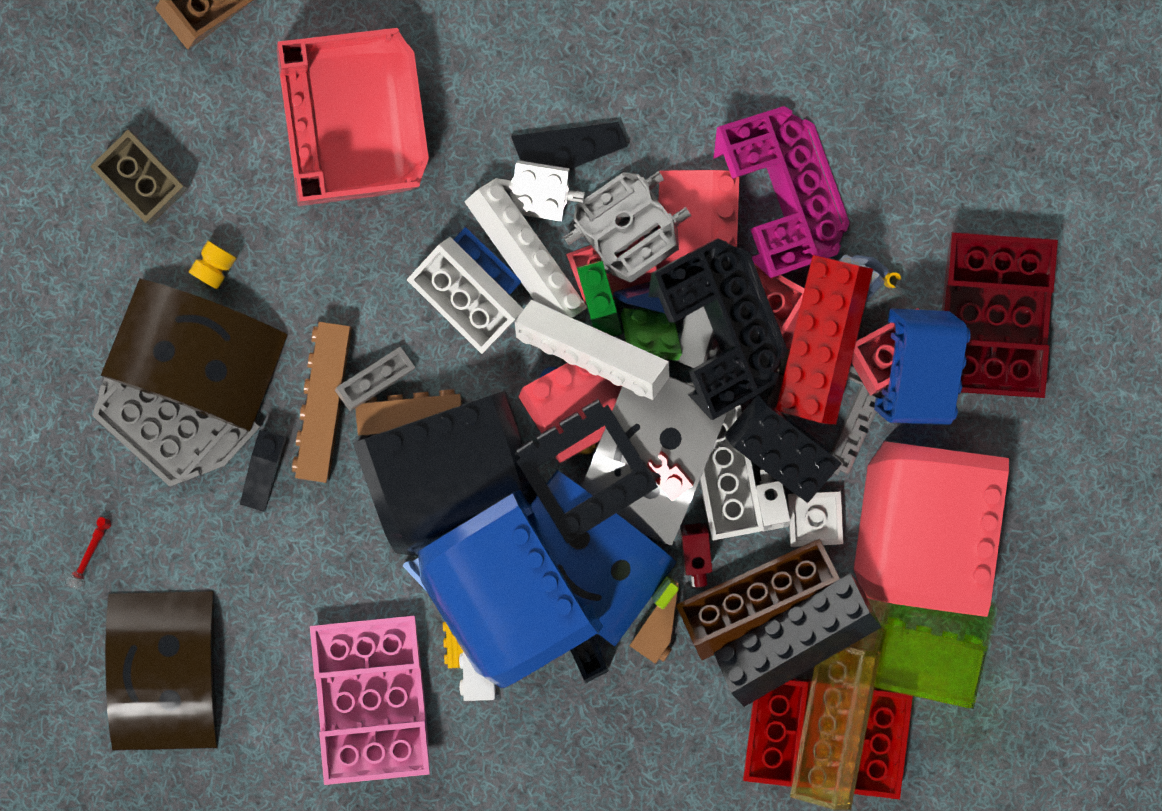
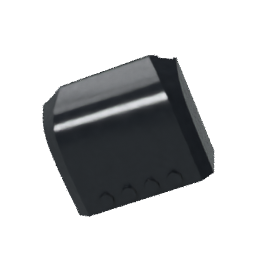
(443, 470)

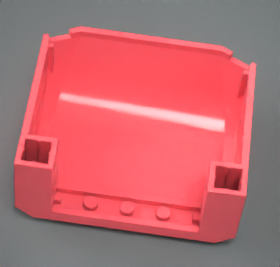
(352, 115)
(931, 527)

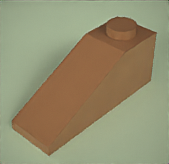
(657, 632)

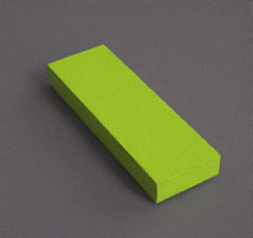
(665, 592)

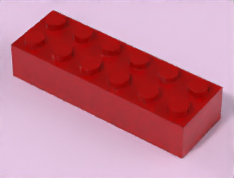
(824, 339)

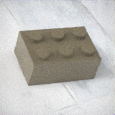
(139, 177)

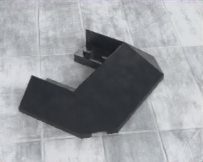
(739, 314)

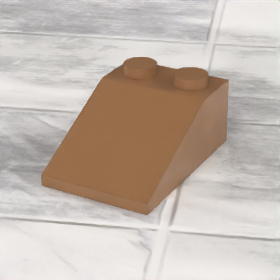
(197, 18)

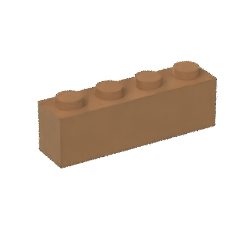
(379, 417)

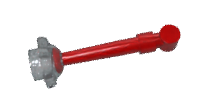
(76, 579)

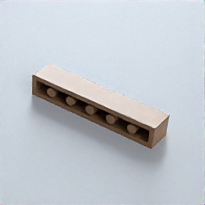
(322, 402)

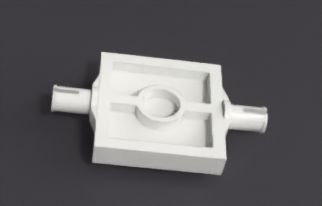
(541, 190)

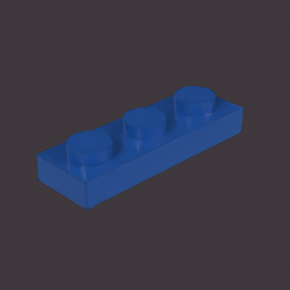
(487, 260)

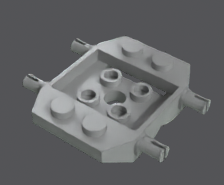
(632, 198)

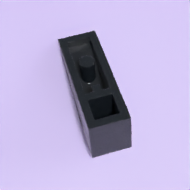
(263, 469)

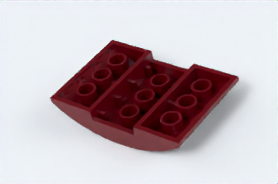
(1004, 298)

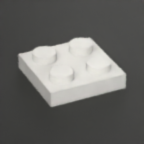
(816, 519)

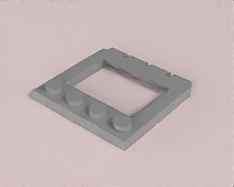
(859, 414)

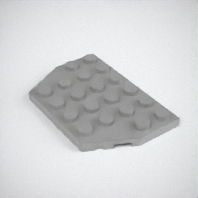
(167, 435)

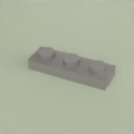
(375, 379)

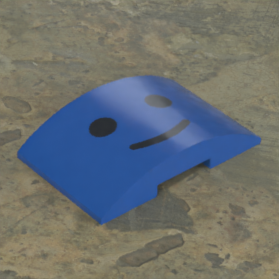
(606, 566)

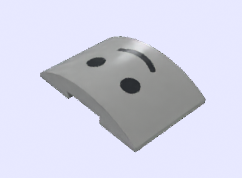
(664, 424)

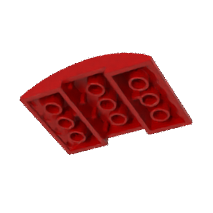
(778, 728)

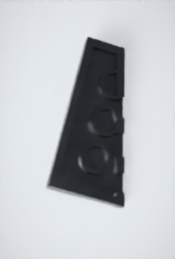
(570, 146)

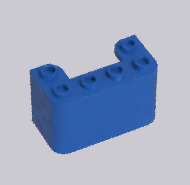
(924, 367)

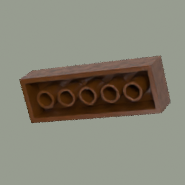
(755, 597)

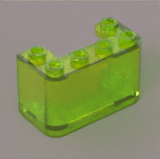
(929, 663)

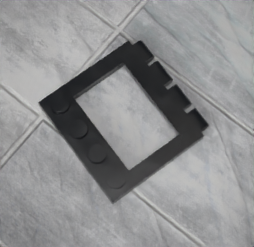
(602, 504)

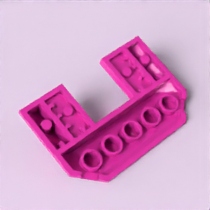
(810, 217)

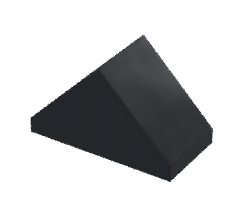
(589, 660)

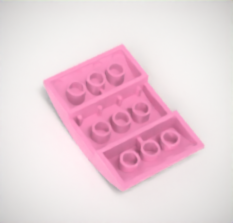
(370, 700)

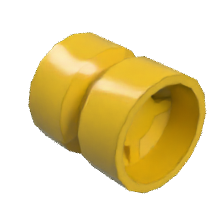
(212, 265)

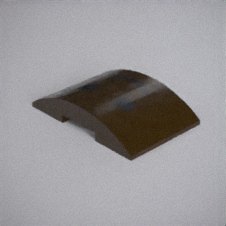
(194, 353)
(160, 670)

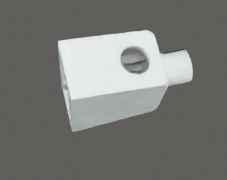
(773, 512)

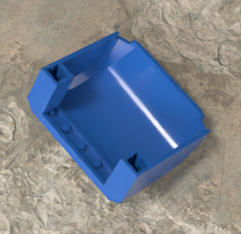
(504, 594)

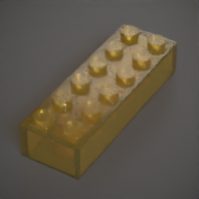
(835, 728)

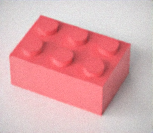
(874, 358)

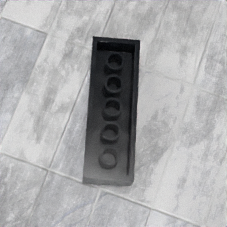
(797, 640)

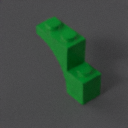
(599, 298)

